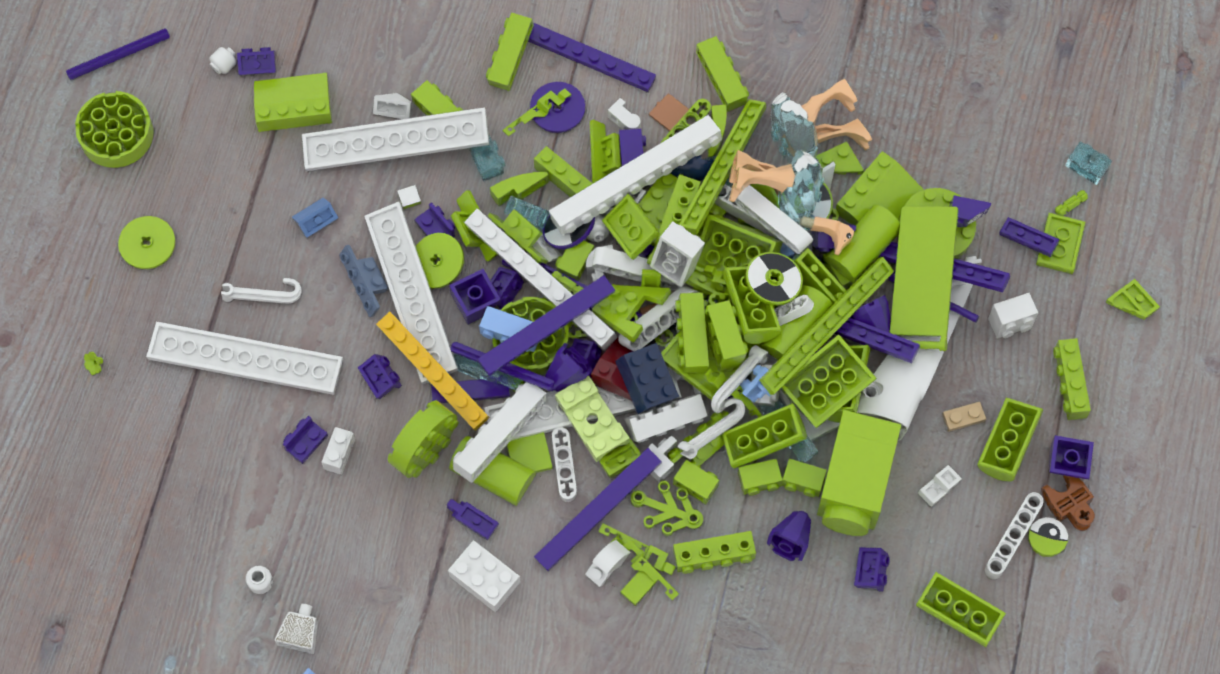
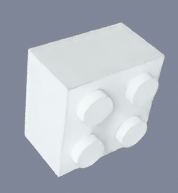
(1013, 316)

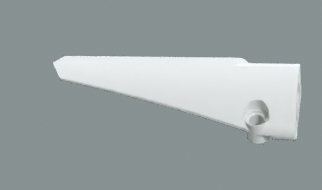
(903, 384)

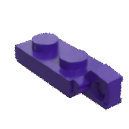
(473, 518)

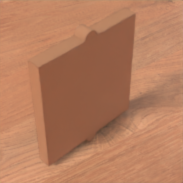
(668, 112)

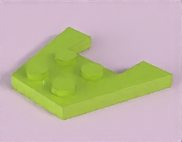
(623, 305)

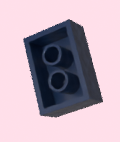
(647, 378)

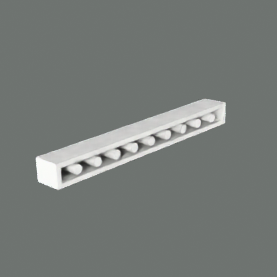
(635, 175)
(537, 276)

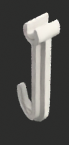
(262, 295)
(756, 356)
(691, 448)

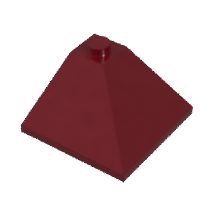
(606, 373)

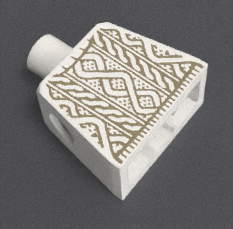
(298, 630)

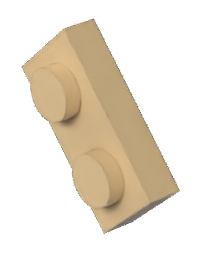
(964, 416)

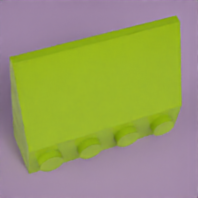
(292, 102)
(881, 184)
(732, 243)
(827, 381)

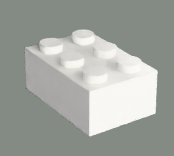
(677, 254)
(484, 576)

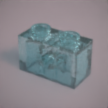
(487, 167)
(1092, 170)

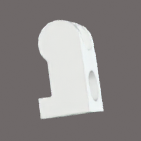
(622, 117)

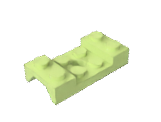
(582, 401)

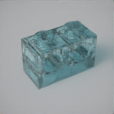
(531, 212)

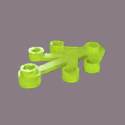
(670, 510)

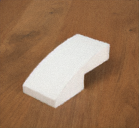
(939, 485)

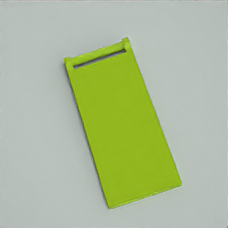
(924, 274)

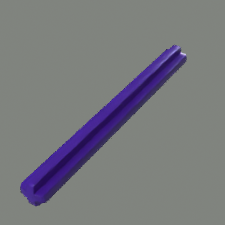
(117, 54)
(509, 369)

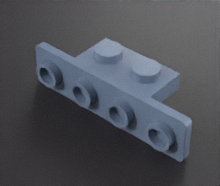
(365, 278)

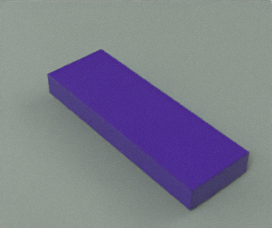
(1029, 237)

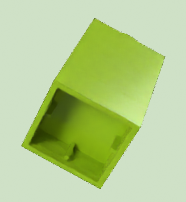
(858, 473)

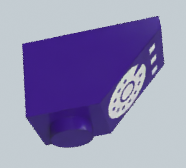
(969, 209)

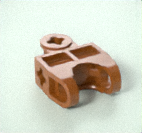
(1071, 503)

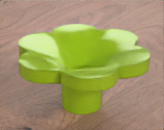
(93, 363)

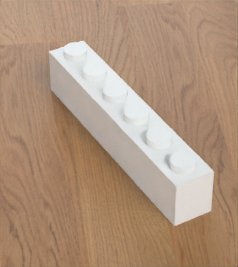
(499, 431)

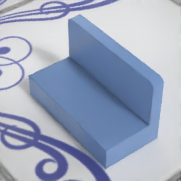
(315, 217)

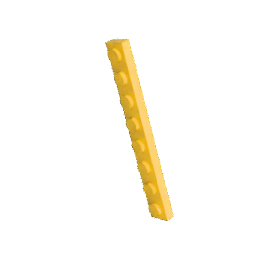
(432, 371)

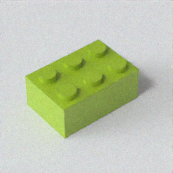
(725, 336)

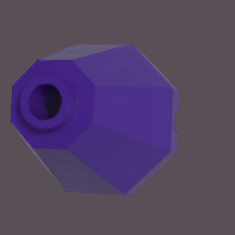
(875, 314)
(567, 368)
(791, 536)

